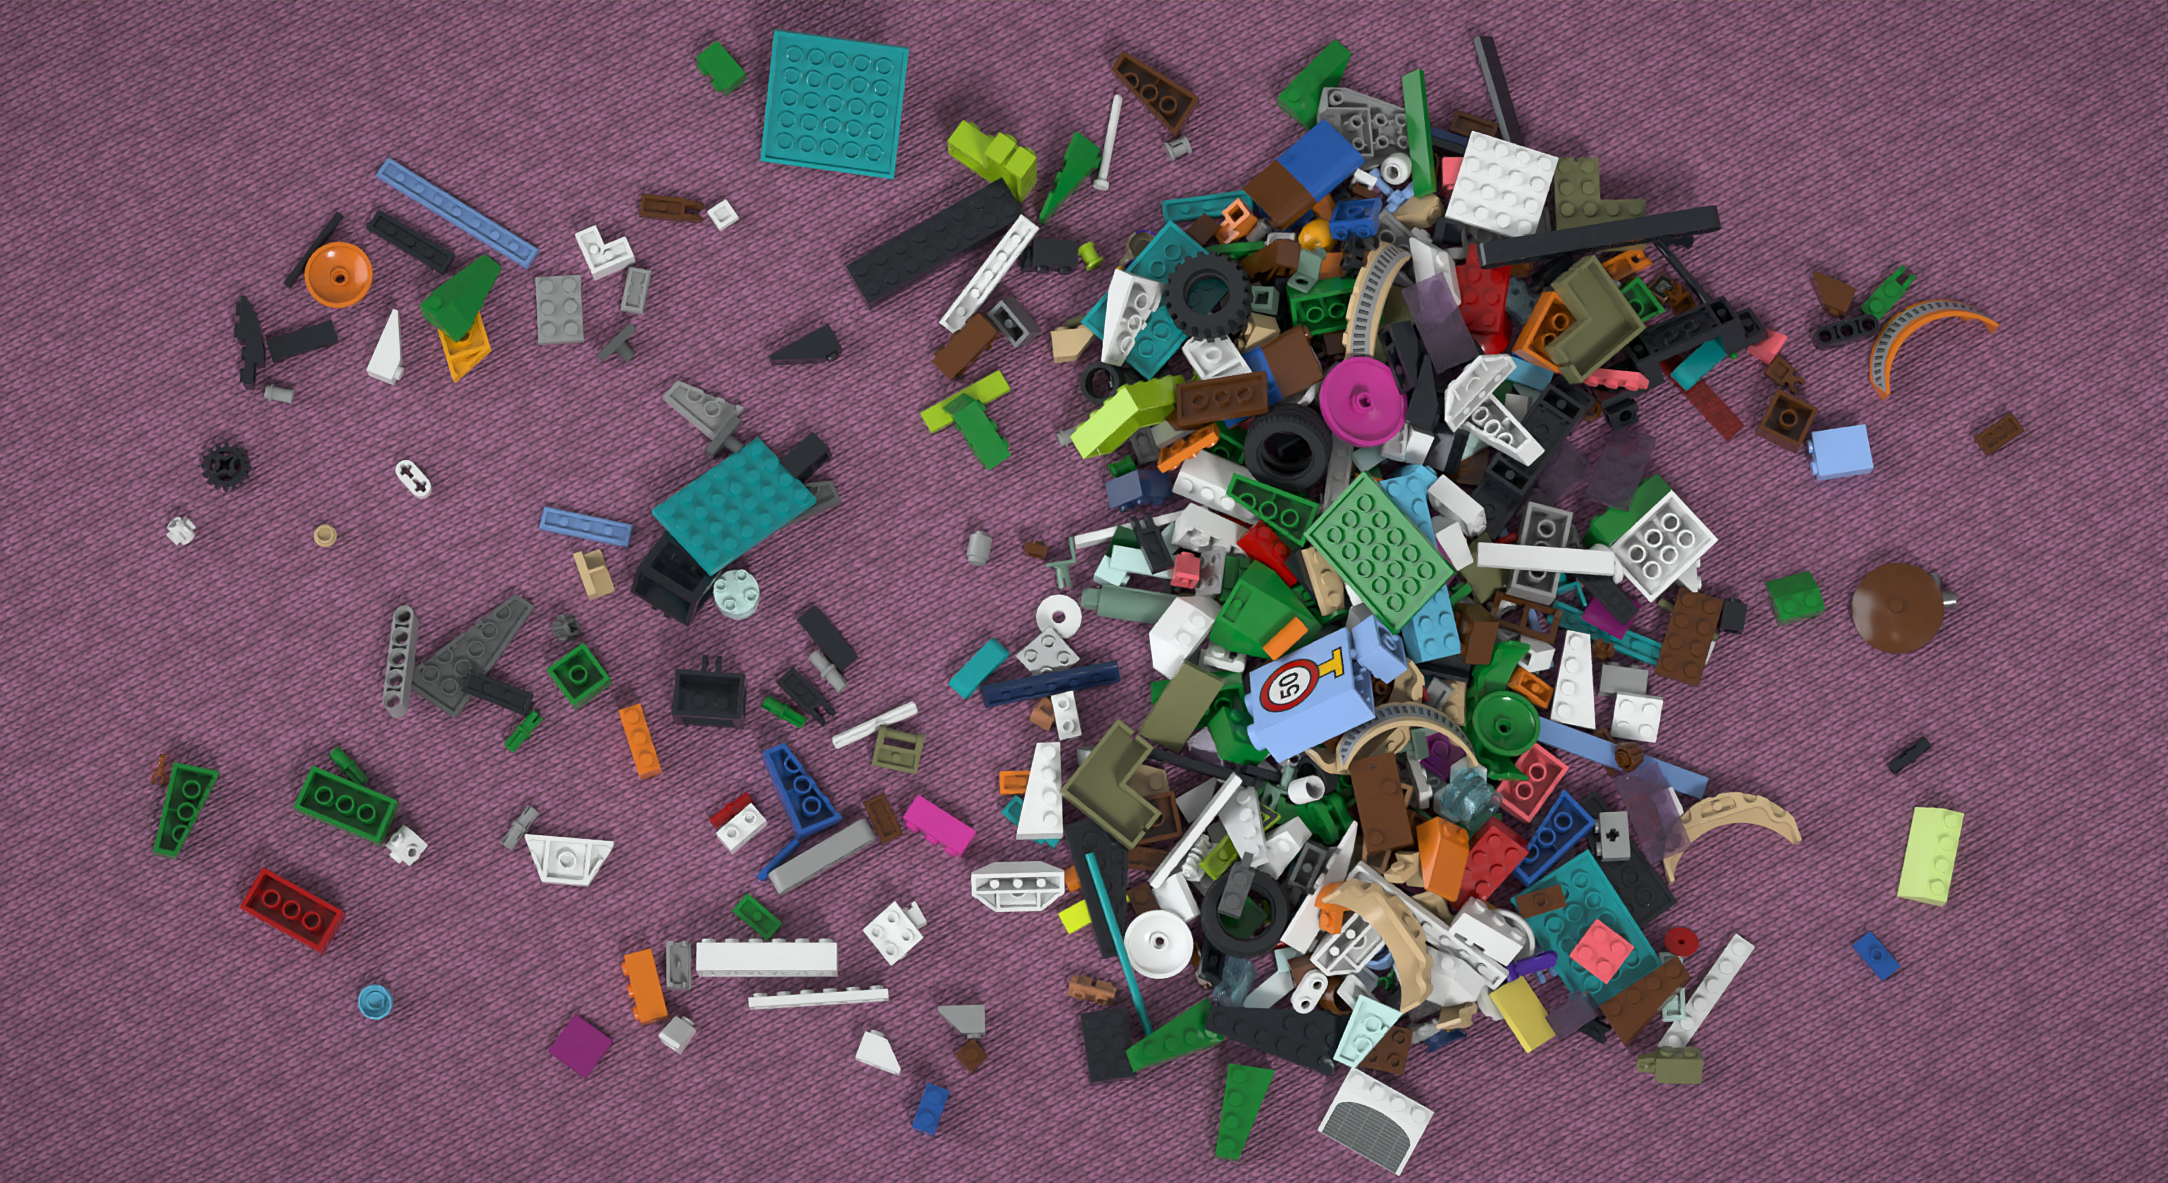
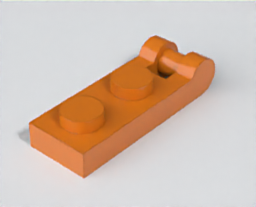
(1623, 266)

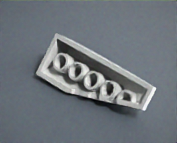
(1305, 924)

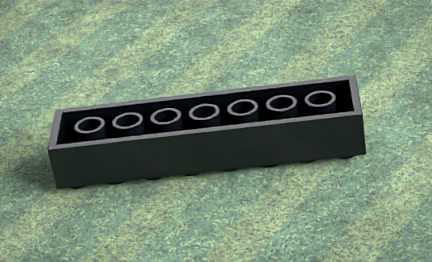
(934, 243)

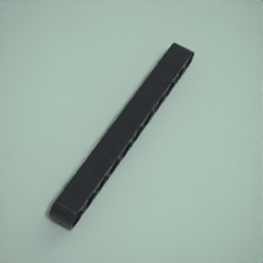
(1598, 237)

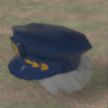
(1435, 1038)

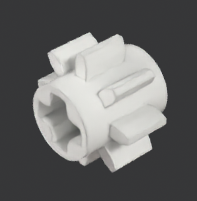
(181, 530)

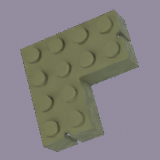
(1578, 200)
(1602, 321)
(1101, 788)

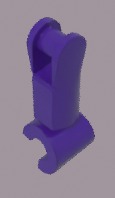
(1530, 965)

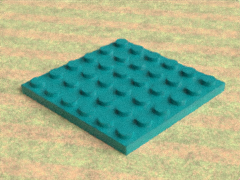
(834, 103)

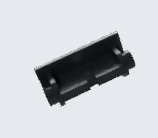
(1353, 252)

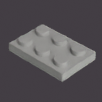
(559, 309)

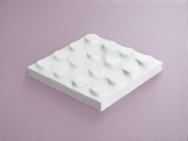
(1501, 186)

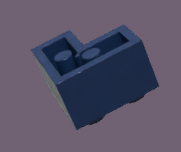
(1139, 489)

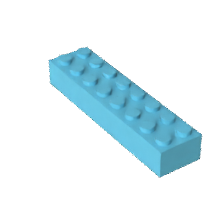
(1433, 629)

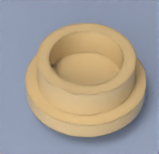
(325, 535)

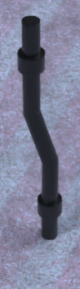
(1683, 273)

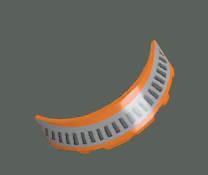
(1904, 324)

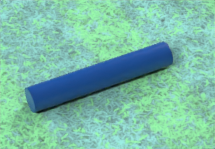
(778, 859)

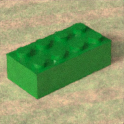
(1323, 305)
(346, 806)

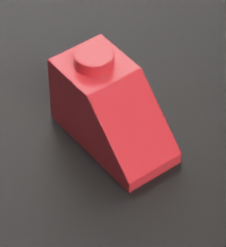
(1768, 348)
(1185, 570)

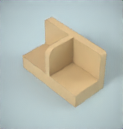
(594, 574)

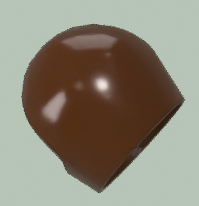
(1331, 999)

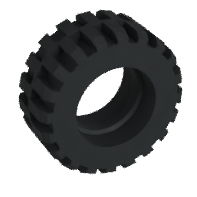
(1200, 269)

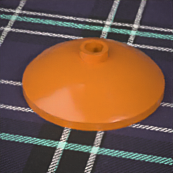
(334, 261)

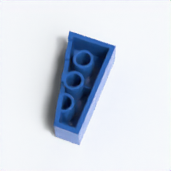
(802, 800)
(1554, 838)

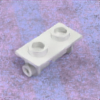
(1066, 716)

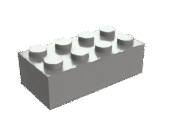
(1543, 528)

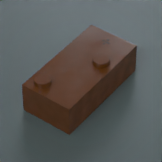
(1381, 803)

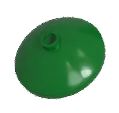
(1514, 715)

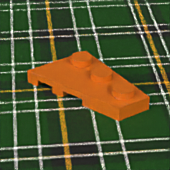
(1172, 457)

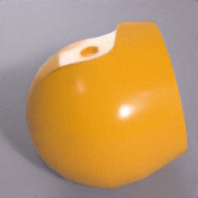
(1316, 234)

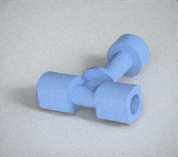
(1395, 198)

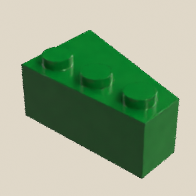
(978, 430)
(1291, 811)

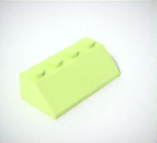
(1930, 855)

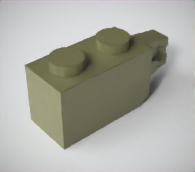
(1673, 1064)

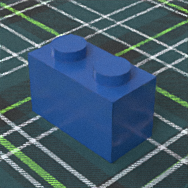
(930, 1110)

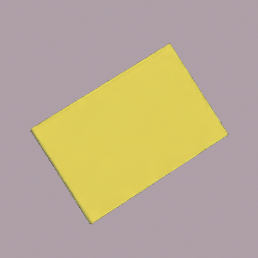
(1523, 1013)

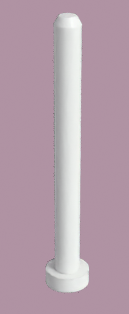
(1101, 183)

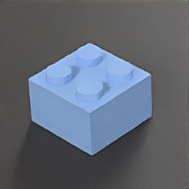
(1379, 649)

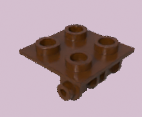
(1391, 1051)

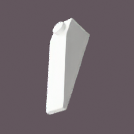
(1128, 307)

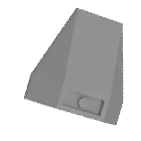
(1366, 123)

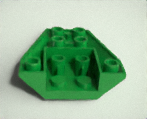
(1257, 611)

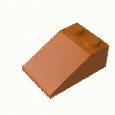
(1442, 856)

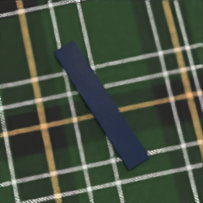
(1051, 683)

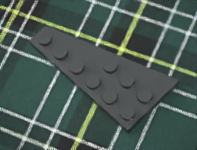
(477, 649)

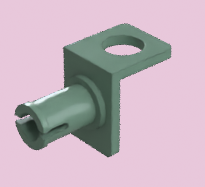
(1308, 268)
(1062, 567)
(1417, 743)
(1275, 790)

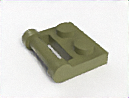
(897, 757)

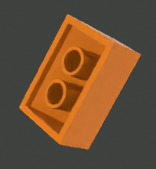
(1545, 323)

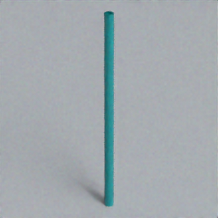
(1119, 944)

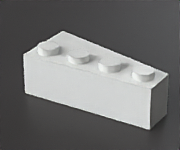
(1500, 429)
(1042, 802)

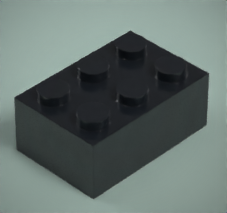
(1105, 1043)

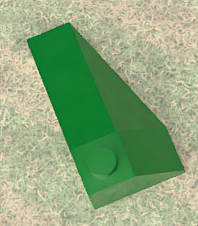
(1304, 93)
(1078, 165)
(458, 301)

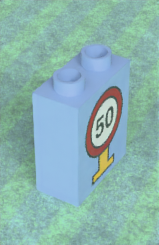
(1309, 696)

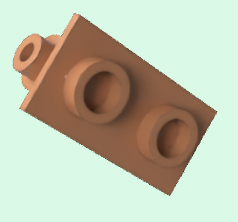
(1101, 994)

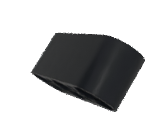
(1854, 325)

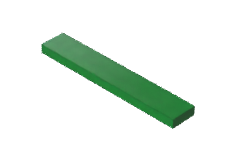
(1419, 133)

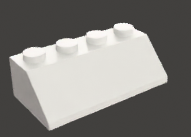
(1207, 480)

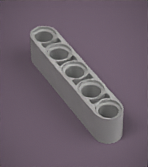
(401, 671)
(822, 856)

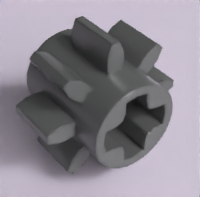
(565, 627)

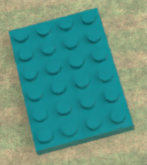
(1160, 336)
(733, 506)
(1589, 898)

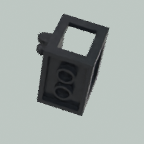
(673, 581)
(710, 697)

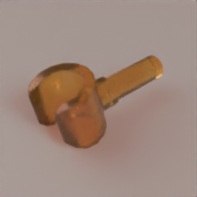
(160, 770)

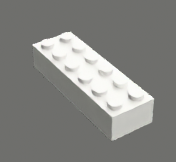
(767, 959)

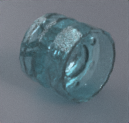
(1471, 799)

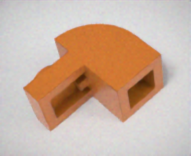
(1238, 222)
(1331, 914)

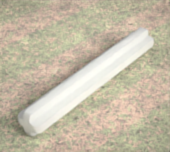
(873, 725)

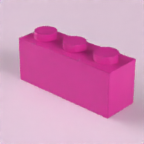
(939, 827)

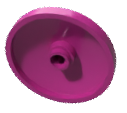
(1362, 402)

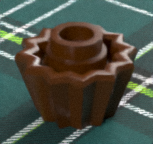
(1628, 756)

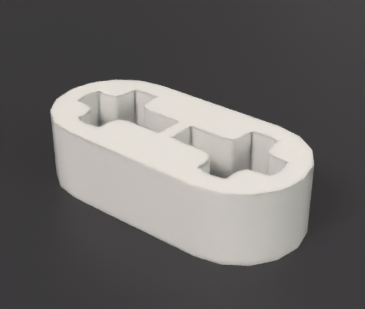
(417, 475)

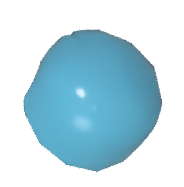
(375, 1001)

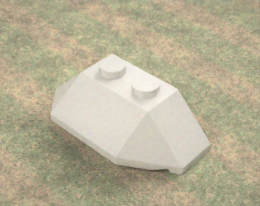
(1431, 260)
(1474, 386)
(1181, 631)
(1017, 885)
(1349, 950)
(1452, 980)

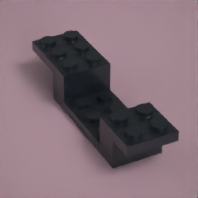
(1678, 334)
(1549, 422)

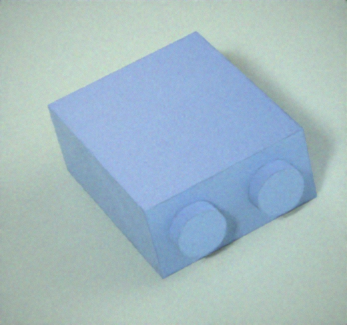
(1840, 452)

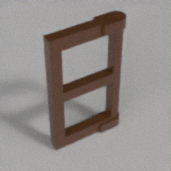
(1520, 629)

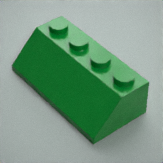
(1230, 695)

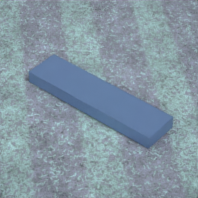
(586, 527)

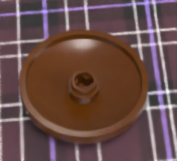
(1898, 608)

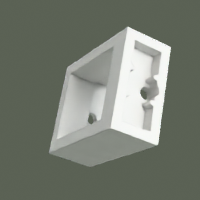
(1458, 506)

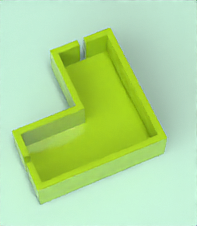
(995, 158)
(1125, 413)

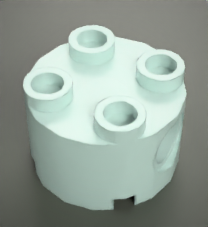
(736, 594)

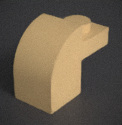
(1407, 869)

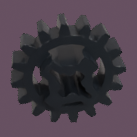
(232, 461)

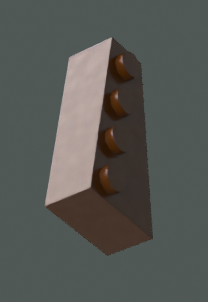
(1158, 94)
(1644, 1000)

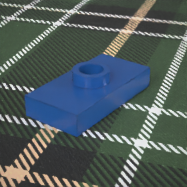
(1876, 956)

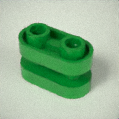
(1330, 817)

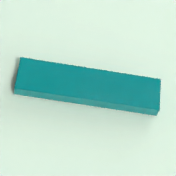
(1193, 207)

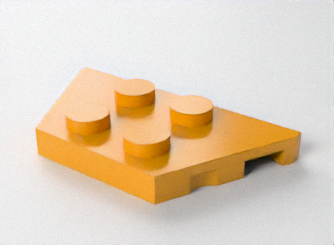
(468, 351)

